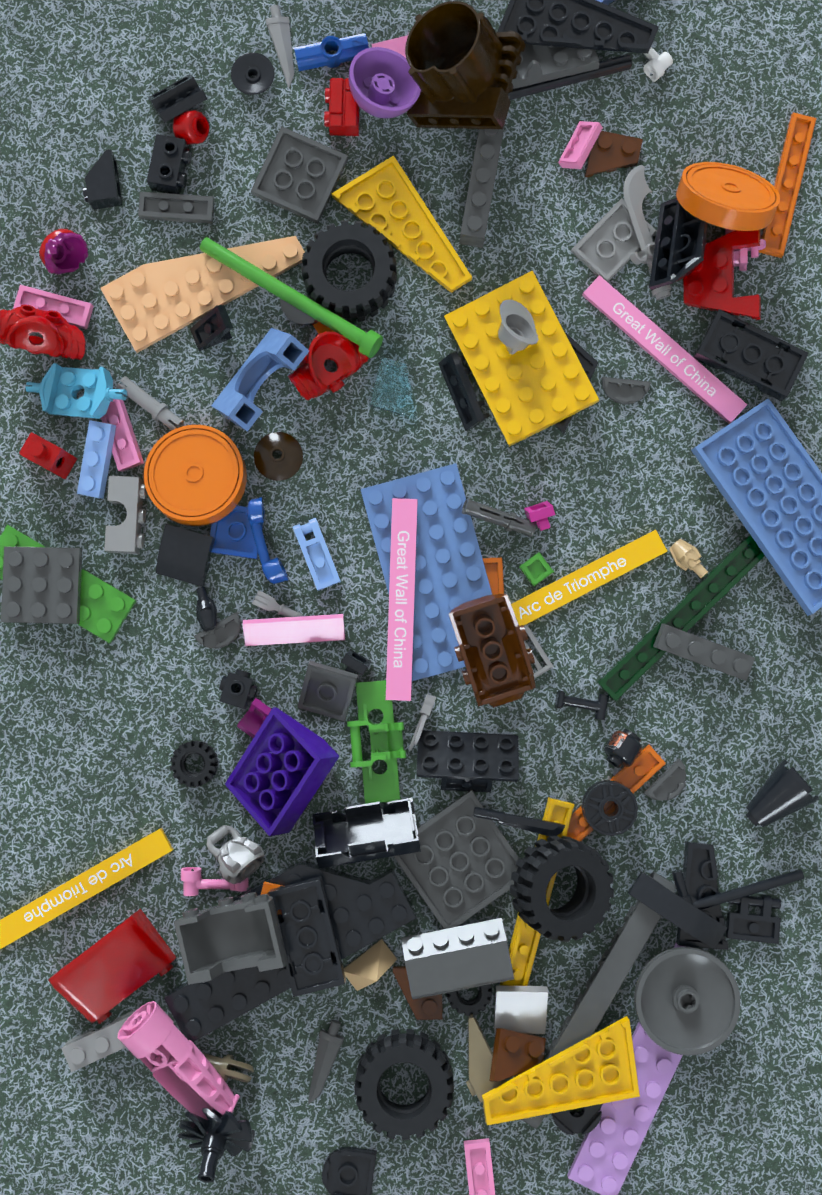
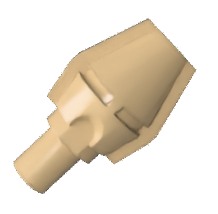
(687, 557)

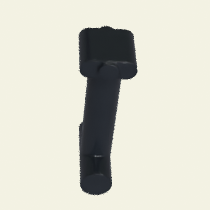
(599, 706)

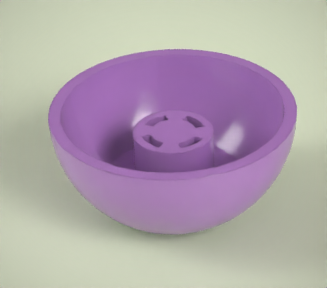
(382, 83)

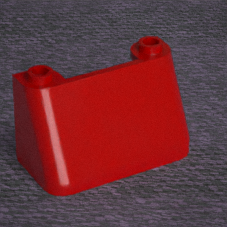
(114, 968)

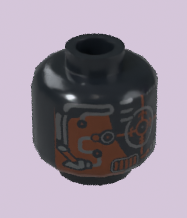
(623, 748)

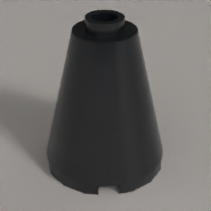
(780, 796)

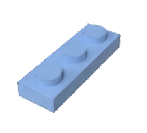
(96, 459)

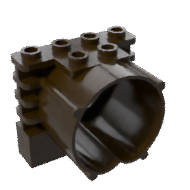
(461, 68)

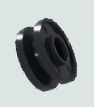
(623, 815)

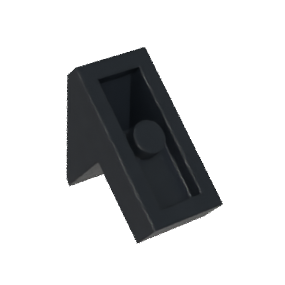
(212, 328)

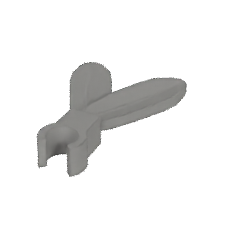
(425, 713)

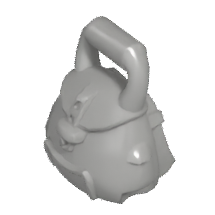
(236, 857)

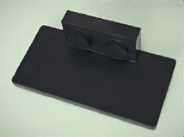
(468, 759)

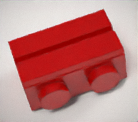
(343, 109)

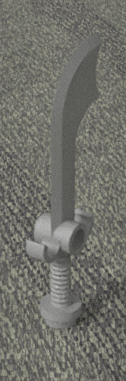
(634, 192)

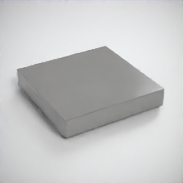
(521, 1008)

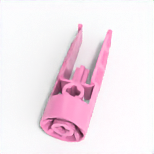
(176, 1061)

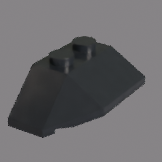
(677, 244)

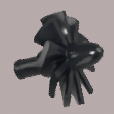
(215, 1137)

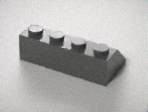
(457, 958)

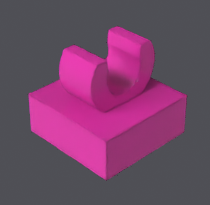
(539, 514)

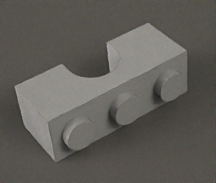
(127, 536)
(94, 1044)

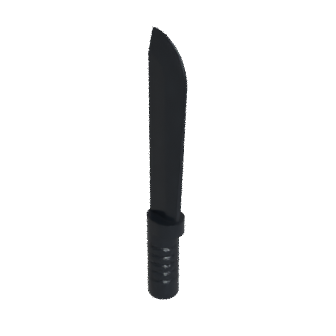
(529, 824)

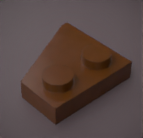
(613, 152)
(423, 1008)
(515, 1053)

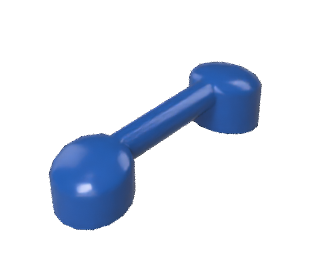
(272, 568)

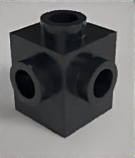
(228, 688)

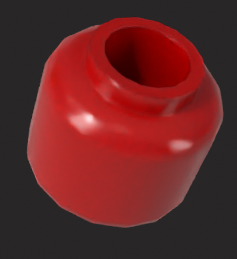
(191, 127)

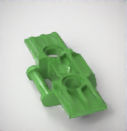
(385, 742)

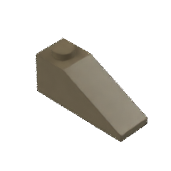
(479, 1061)

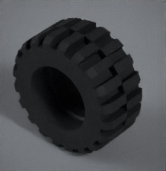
(345, 240)
(588, 901)
(409, 1118)

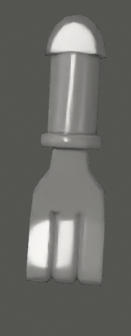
(269, 603)

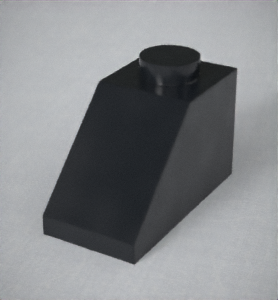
(103, 183)

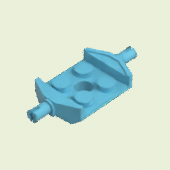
(60, 390)

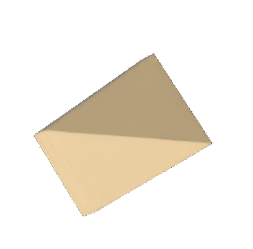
(370, 965)

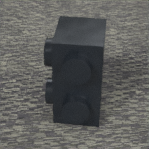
(169, 164)

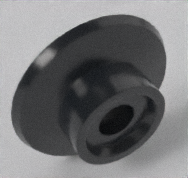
(249, 65)

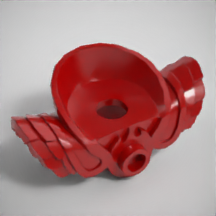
(58, 335)
(312, 377)

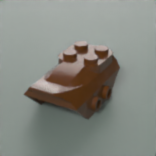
(492, 650)

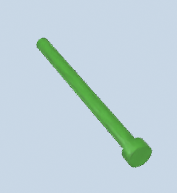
(368, 342)

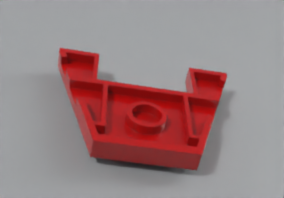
(712, 281)

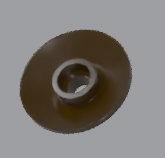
(279, 468)

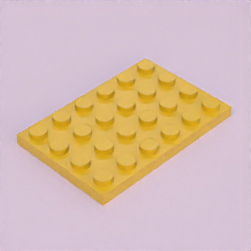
(533, 384)

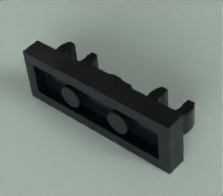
(462, 391)

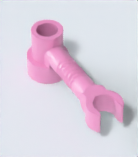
(193, 882)

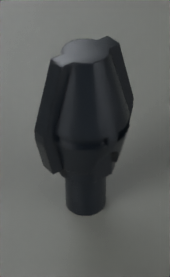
(205, 610)

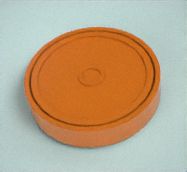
(727, 196)
(195, 475)

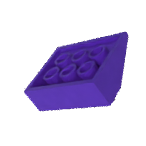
(281, 772)

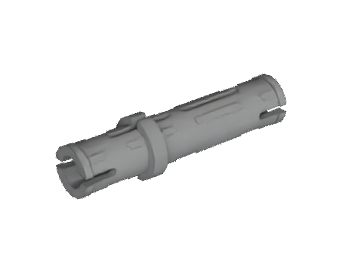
(158, 410)

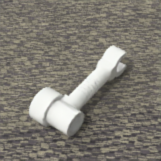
(657, 64)

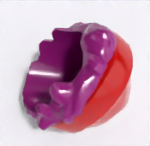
(63, 251)

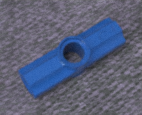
(317, 54)

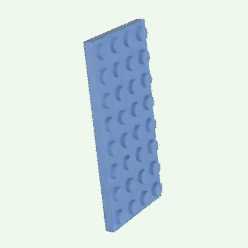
(774, 495)
(447, 560)

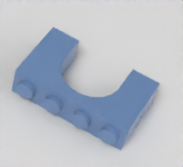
(273, 352)

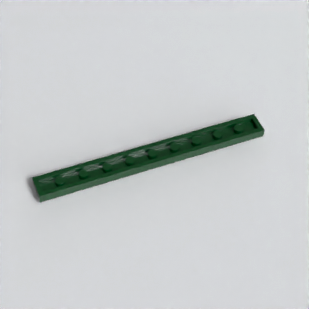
(682, 616)

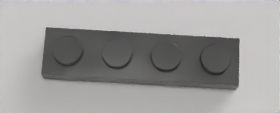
(704, 652)

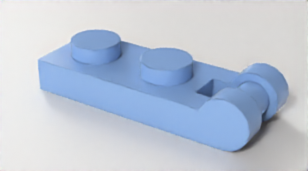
(317, 555)

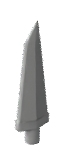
(280, 34)

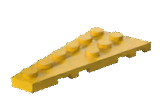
(394, 207)
(581, 1076)

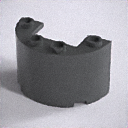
(230, 937)

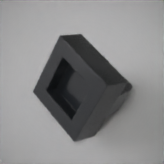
(355, 662)

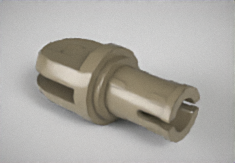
(224, 1066)

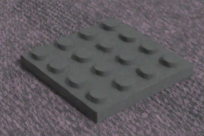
(460, 862)

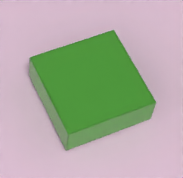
(536, 569)

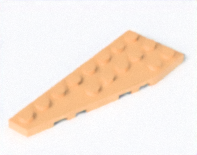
(178, 291)

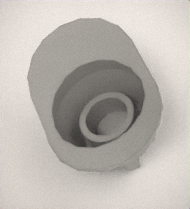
(517, 327)

